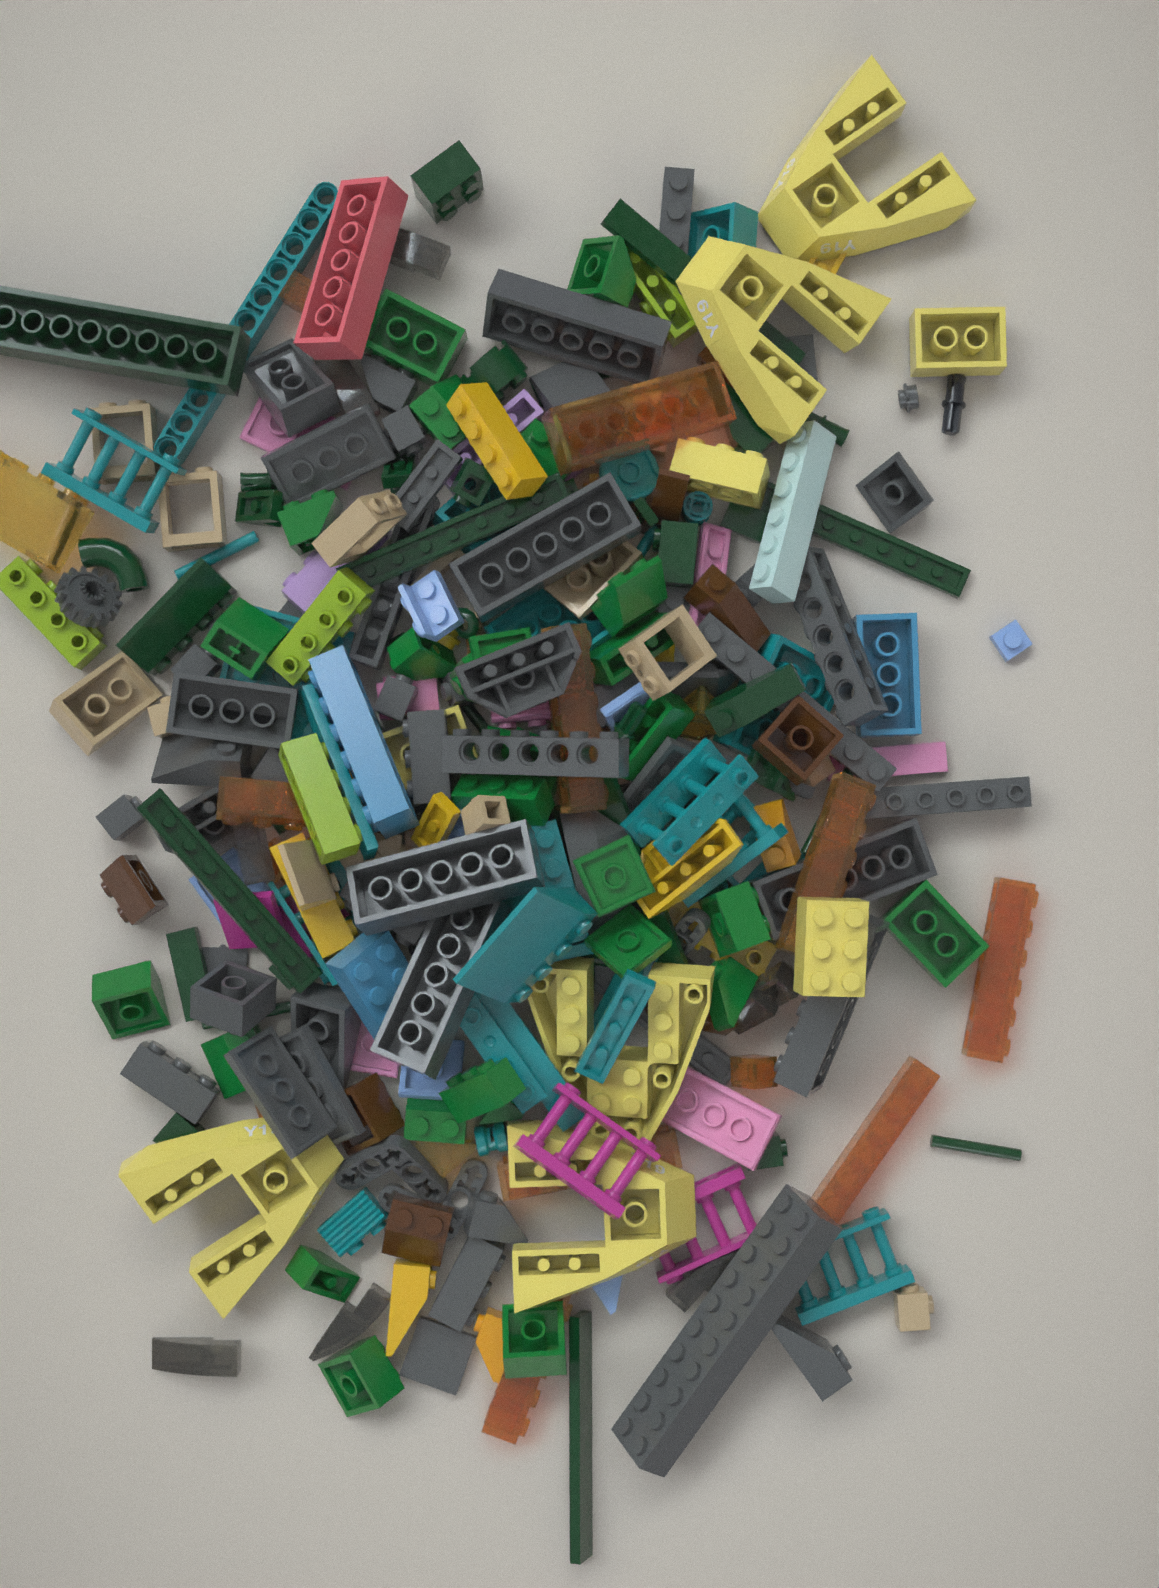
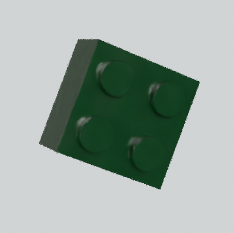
(448, 182)
(677, 551)

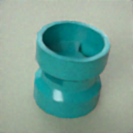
(695, 512)
(484, 1139)

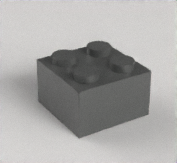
(233, 998)

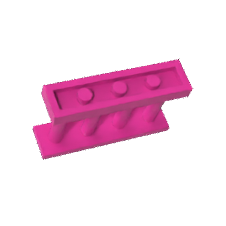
(559, 1162)
(729, 1179)

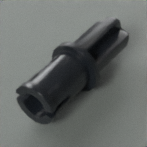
(953, 404)

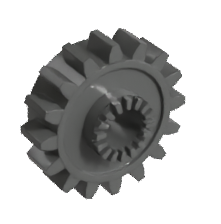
(87, 597)

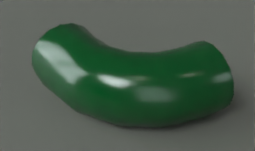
(117, 559)

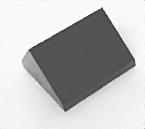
(894, 492)

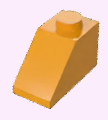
(786, 850)
(491, 1341)

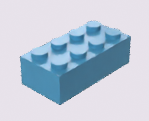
(894, 659)
(369, 975)

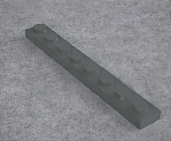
(749, 665)

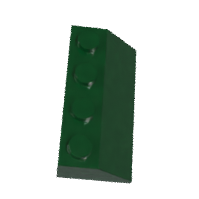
(177, 618)

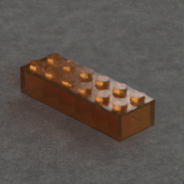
(638, 417)

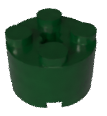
(499, 369)

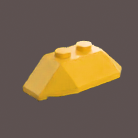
(696, 867)

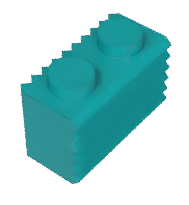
(353, 1222)

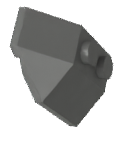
(522, 672)
(712, 676)
(202, 815)
(582, 835)

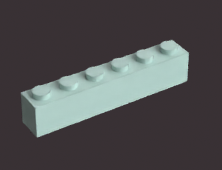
(792, 513)

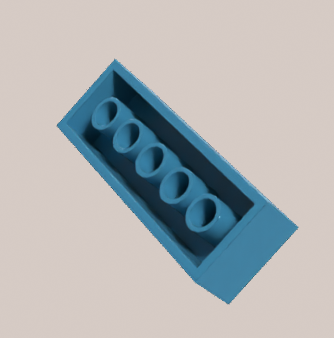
(362, 743)

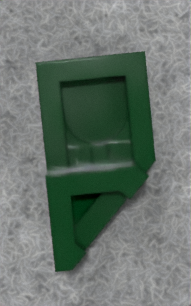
(770, 776)

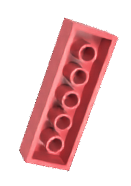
(351, 269)

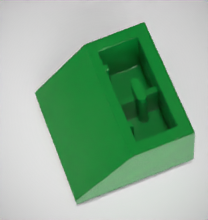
(308, 519)
(631, 596)
(245, 638)

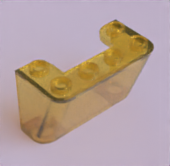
(38, 516)

